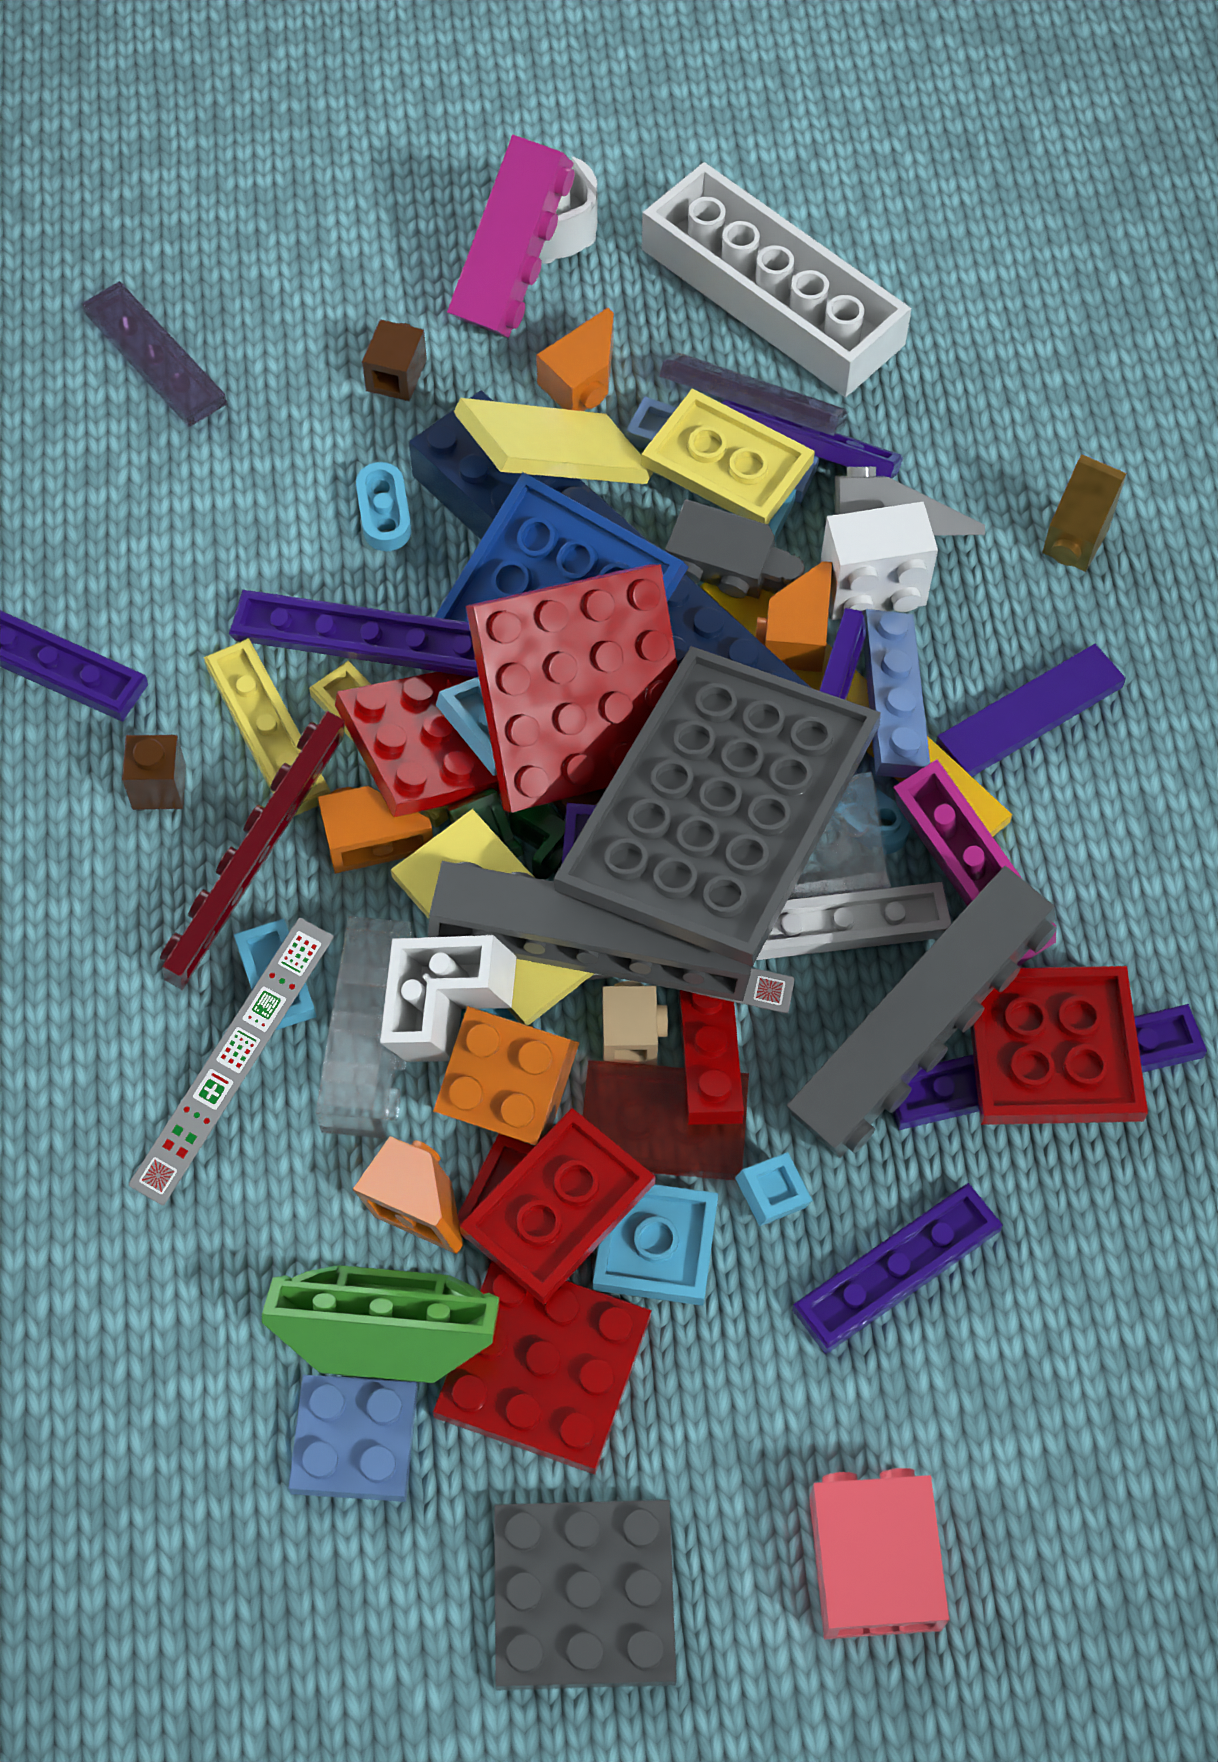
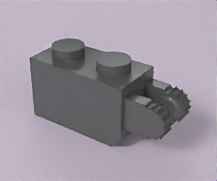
(731, 552)

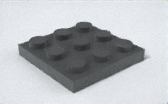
(583, 1595)

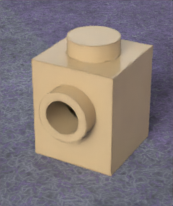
(632, 1023)

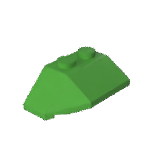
(380, 1321)

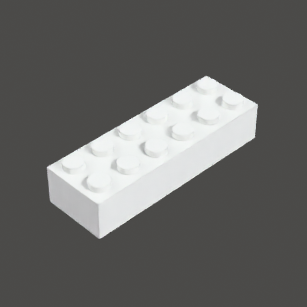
(775, 279)

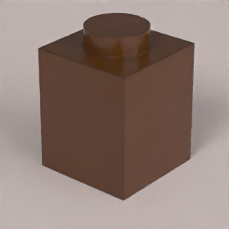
(394, 360)
(154, 772)

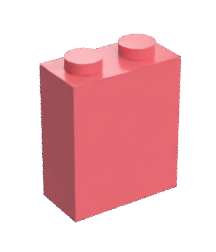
(878, 1555)

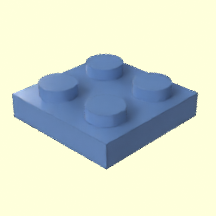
(353, 1438)

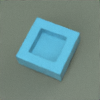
(773, 1189)

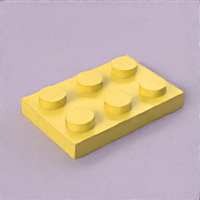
(727, 458)

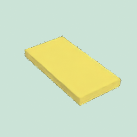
(552, 441)
(471, 840)

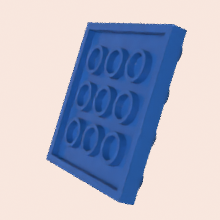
(547, 542)

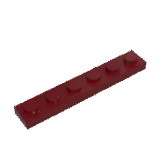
(241, 865)

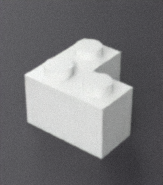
(433, 982)

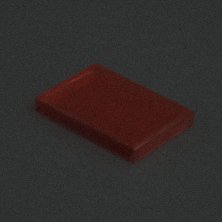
(647, 1117)

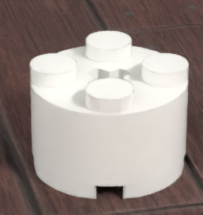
(576, 216)

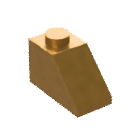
(1084, 513)

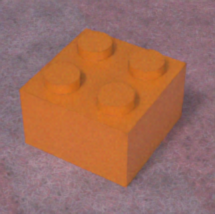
(506, 1076)

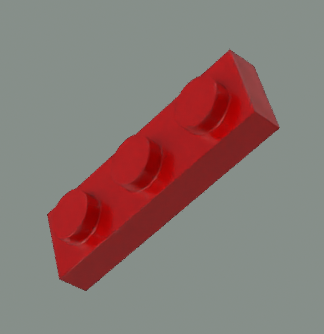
(710, 1060)

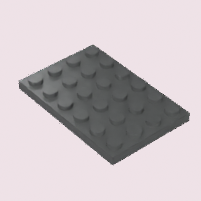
(718, 805)

